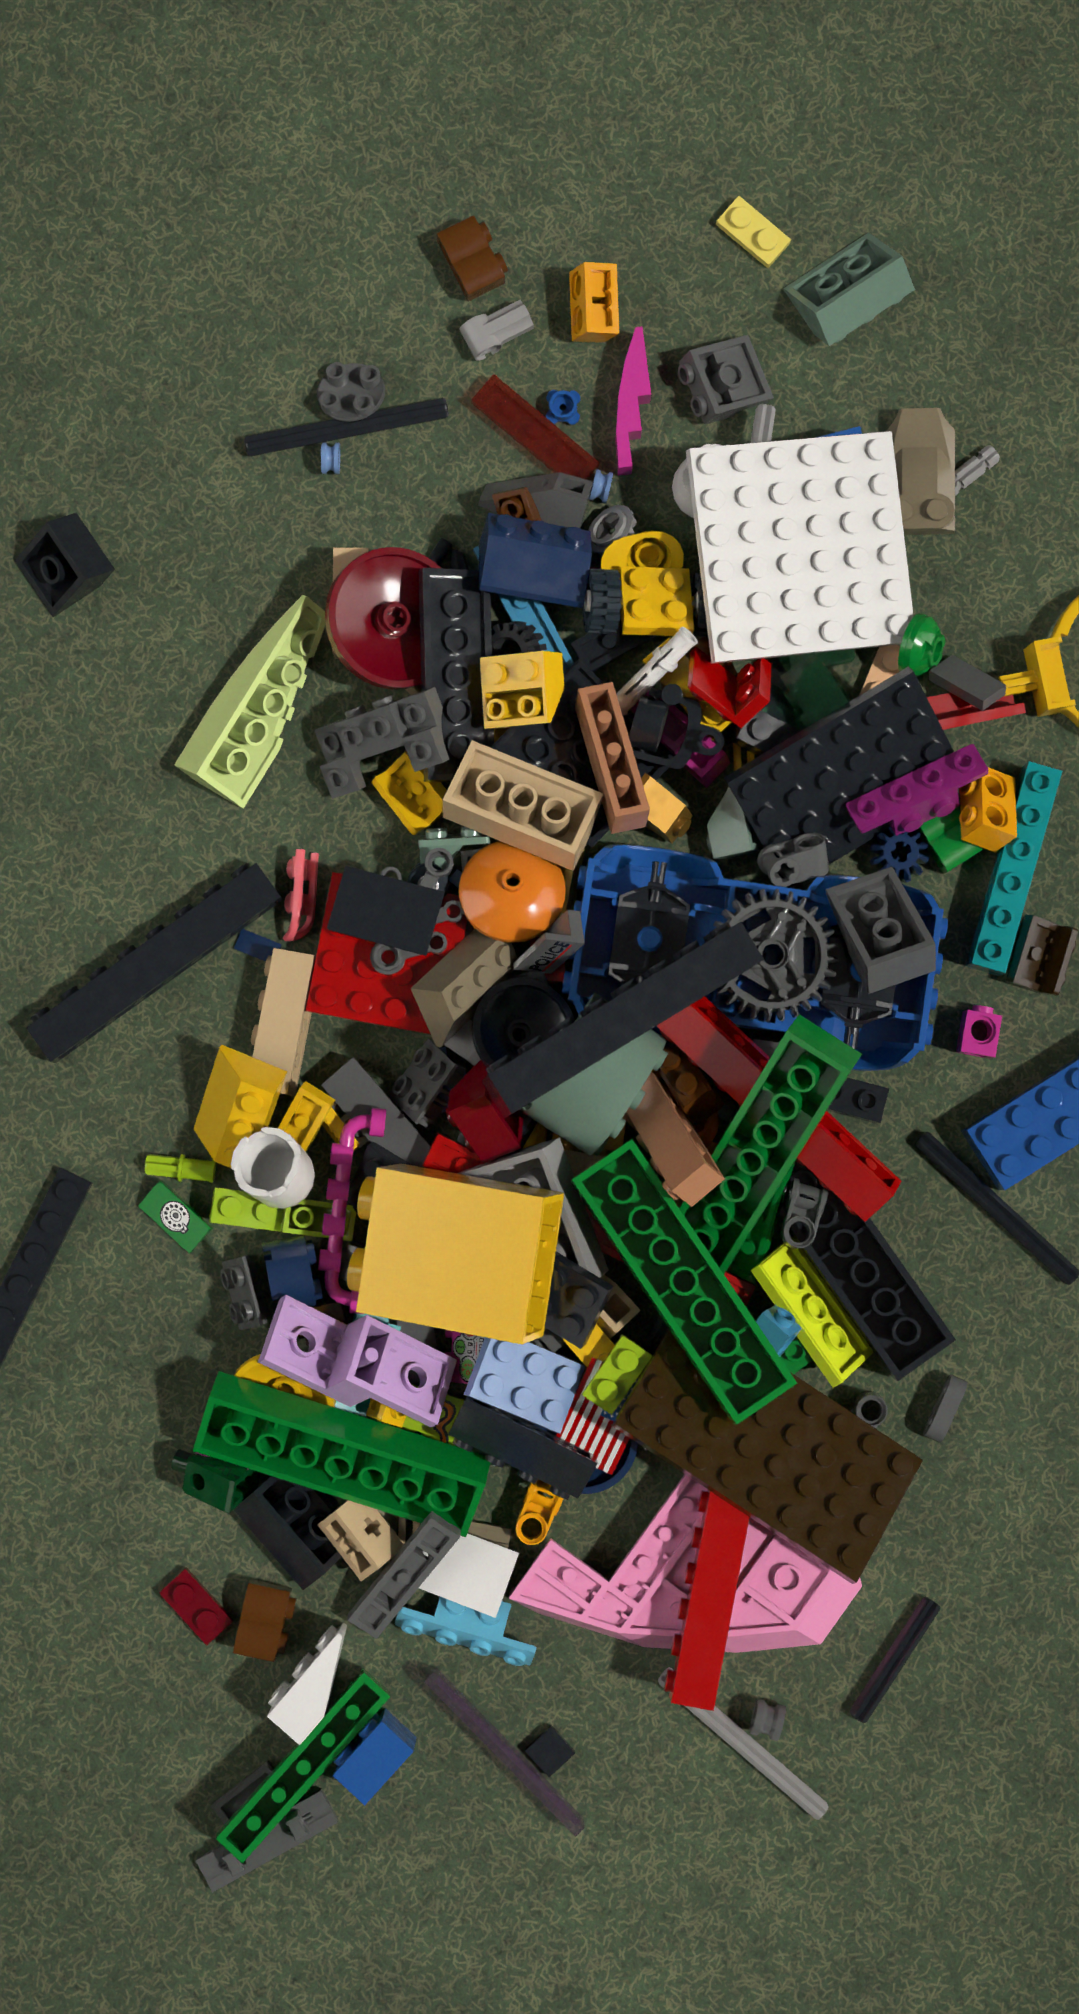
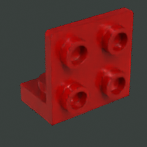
(733, 697)

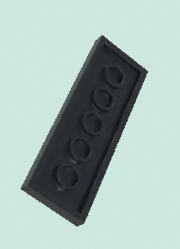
(452, 641)

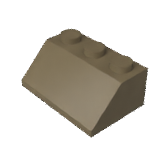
(459, 981)

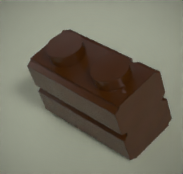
(689, 1085)

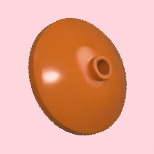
(505, 910)

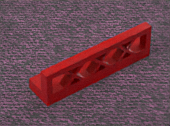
(956, 712)

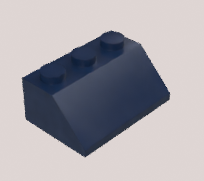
(534, 560)

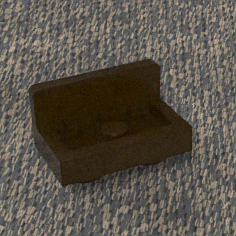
(1042, 955)

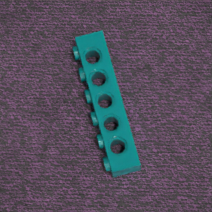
(1014, 871)

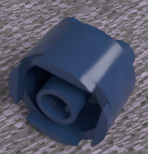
(290, 1270)

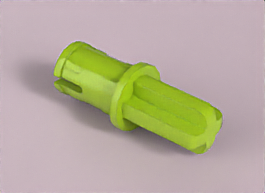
(180, 1167)

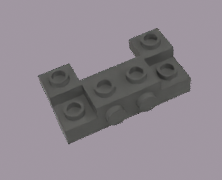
(388, 725)

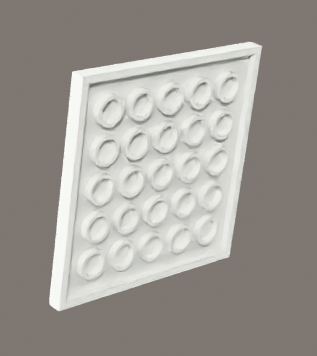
(800, 546)

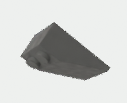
(882, 930)

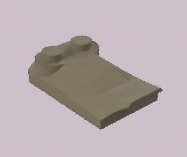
(925, 470)

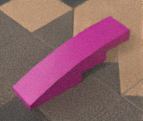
(633, 391)

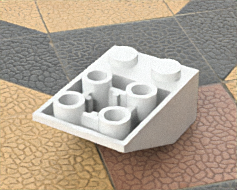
(303, 1702)

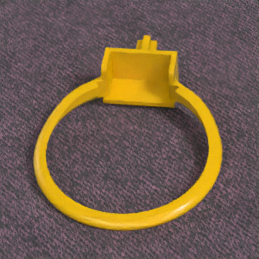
(1046, 671)

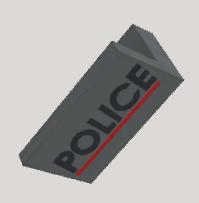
(554, 945)

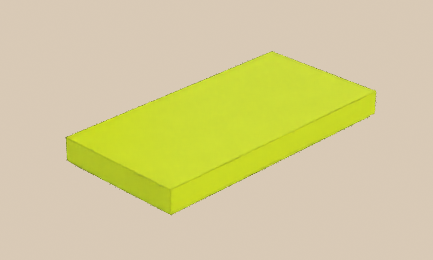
(826, 1327)

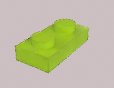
(617, 1374)

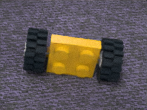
(649, 601)

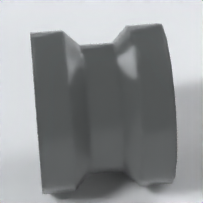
(767, 1719)

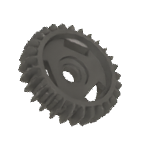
(787, 979)

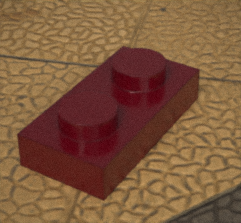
(196, 1606)

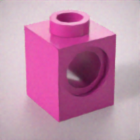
(968, 1044)

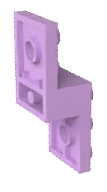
(358, 1361)

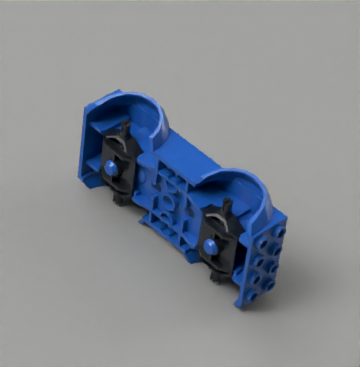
(655, 901)

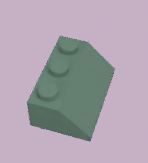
(850, 288)

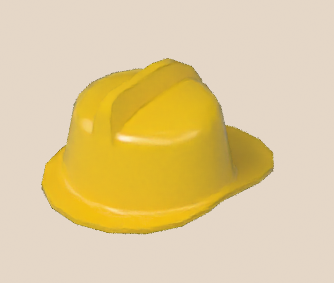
(643, 550)

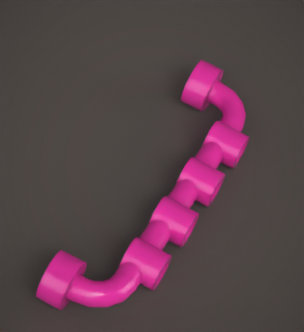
(338, 1192)

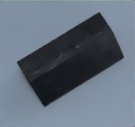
(523, 1446)

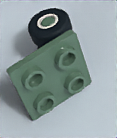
(451, 842)

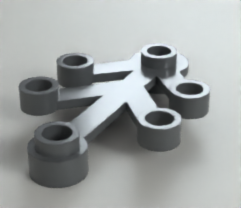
(429, 880)

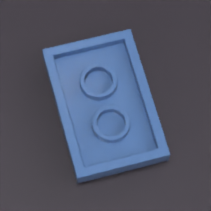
(525, 1382)

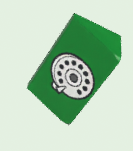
(175, 1216)

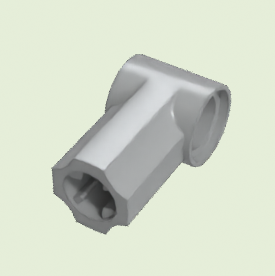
(490, 332)

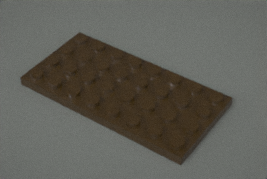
(790, 1466)

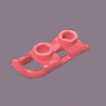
(297, 902)

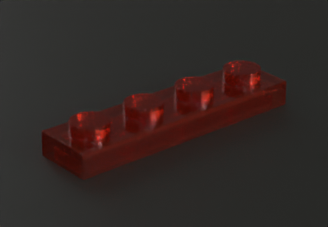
(533, 430)

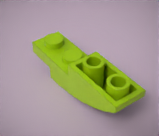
(305, 1218)

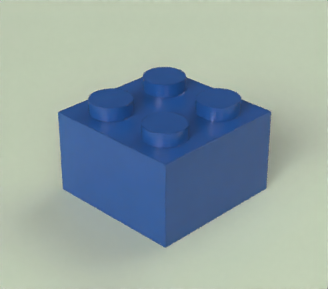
(374, 1756)

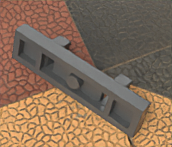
(404, 1575)
(302, 1822)

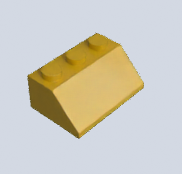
(236, 1102)

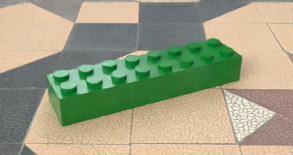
(769, 1135)
(683, 1282)
(340, 1453)

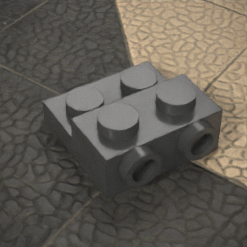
(724, 379)

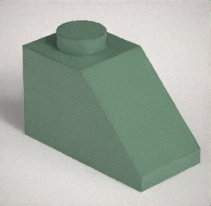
(730, 831)

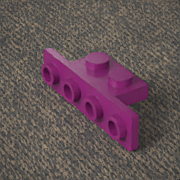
(920, 794)

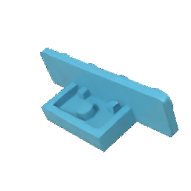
(468, 1628)

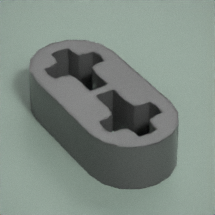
(945, 1408)

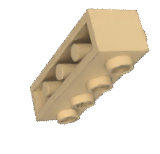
(283, 1017)

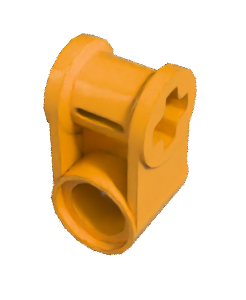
(538, 1507)

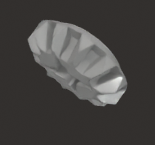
(618, 518)

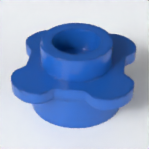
(558, 398)

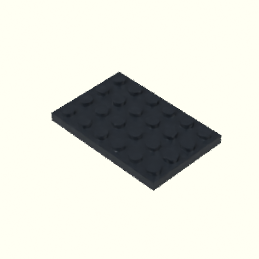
(842, 756)

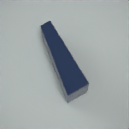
(255, 945)

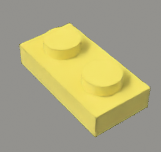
(753, 232)

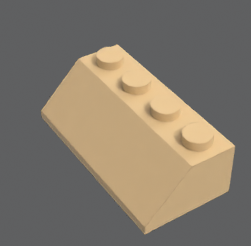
(522, 805)

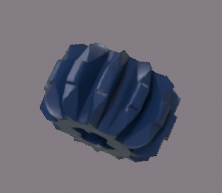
(909, 862)

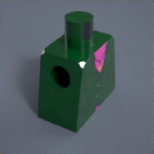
(215, 1480)

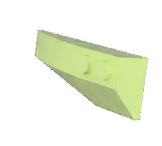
(245, 720)

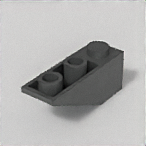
(558, 497)

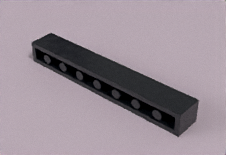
(154, 963)

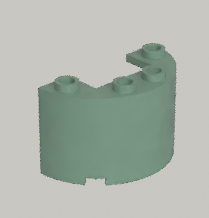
(596, 1099)

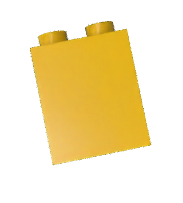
(456, 1252)

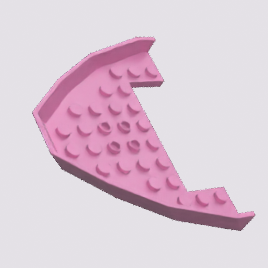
(778, 1599)

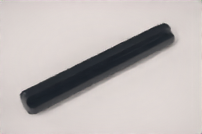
(894, 1660)

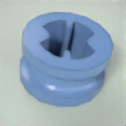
(330, 458)
(601, 486)

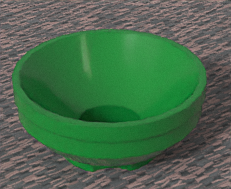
(921, 645)

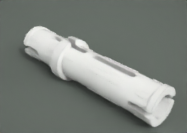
(663, 660)

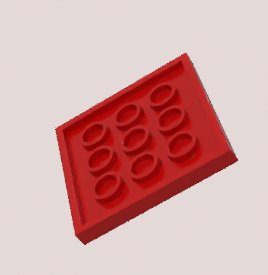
(351, 988)

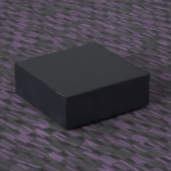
(550, 1751)

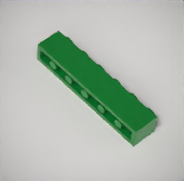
(302, 1766)

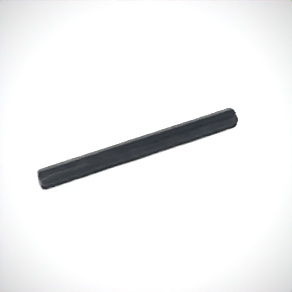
(334, 429)
(997, 1208)

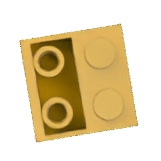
(521, 688)

